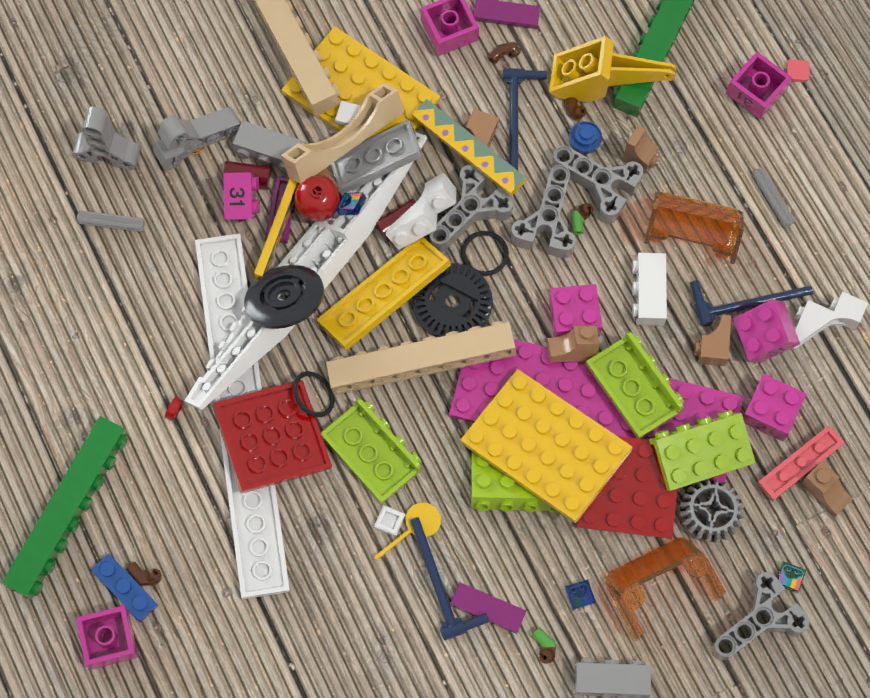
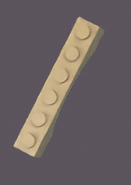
(377, 110)

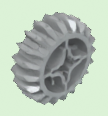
(721, 511)

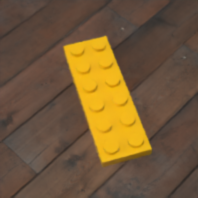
(383, 292)

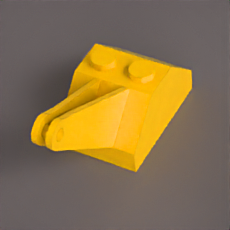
(592, 67)

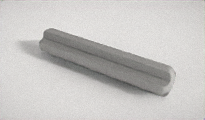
(773, 197)
(110, 221)

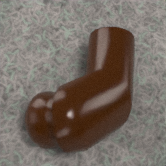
(502, 49)
(574, 109)
(144, 578)

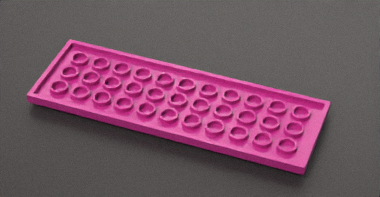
(579, 388)

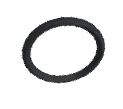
(486, 233)
(298, 400)

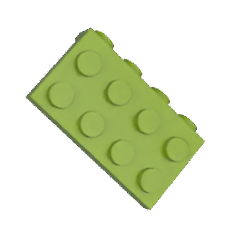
(635, 385)
(703, 449)
(372, 450)
(497, 491)

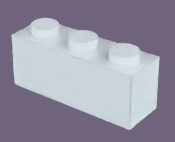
(650, 289)

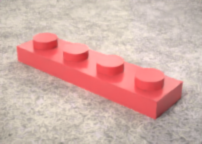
(800, 463)

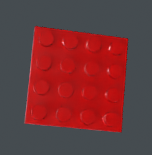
(271, 437)
(634, 497)

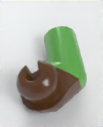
(579, 216)
(547, 646)

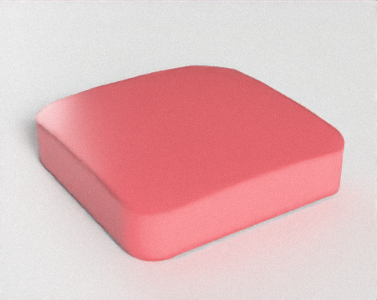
(798, 70)

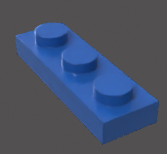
(124, 587)

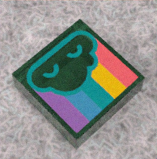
(791, 576)

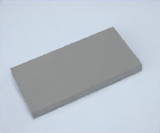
(377, 157)

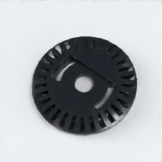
(468, 287)
(305, 296)

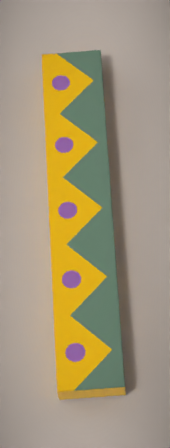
(469, 147)
(277, 229)

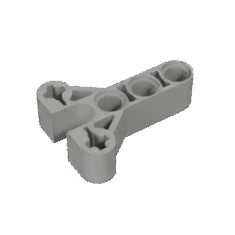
(184, 137)
(101, 140)
(614, 176)
(485, 209)
(555, 229)
(775, 621)

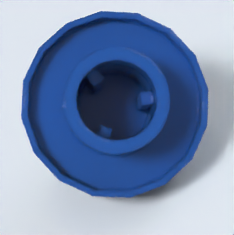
(585, 137)

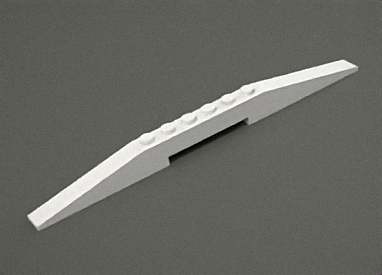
(323, 249)

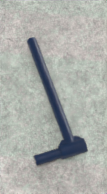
(513, 77)
(707, 313)
(453, 626)

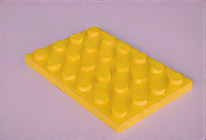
(358, 73)
(546, 445)

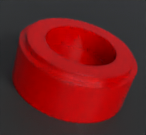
(174, 409)

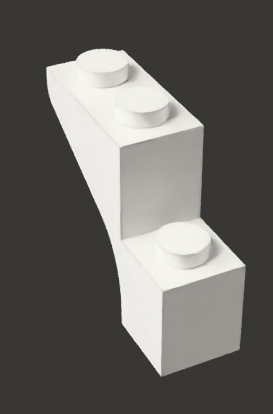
(422, 216)
(814, 318)

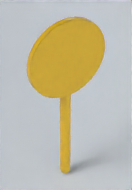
(429, 518)

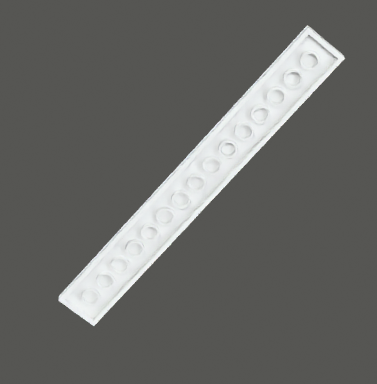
(253, 513)

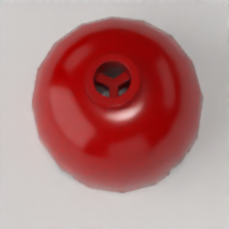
(316, 206)

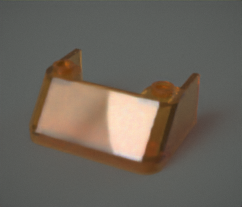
(695, 222)
(626, 581)

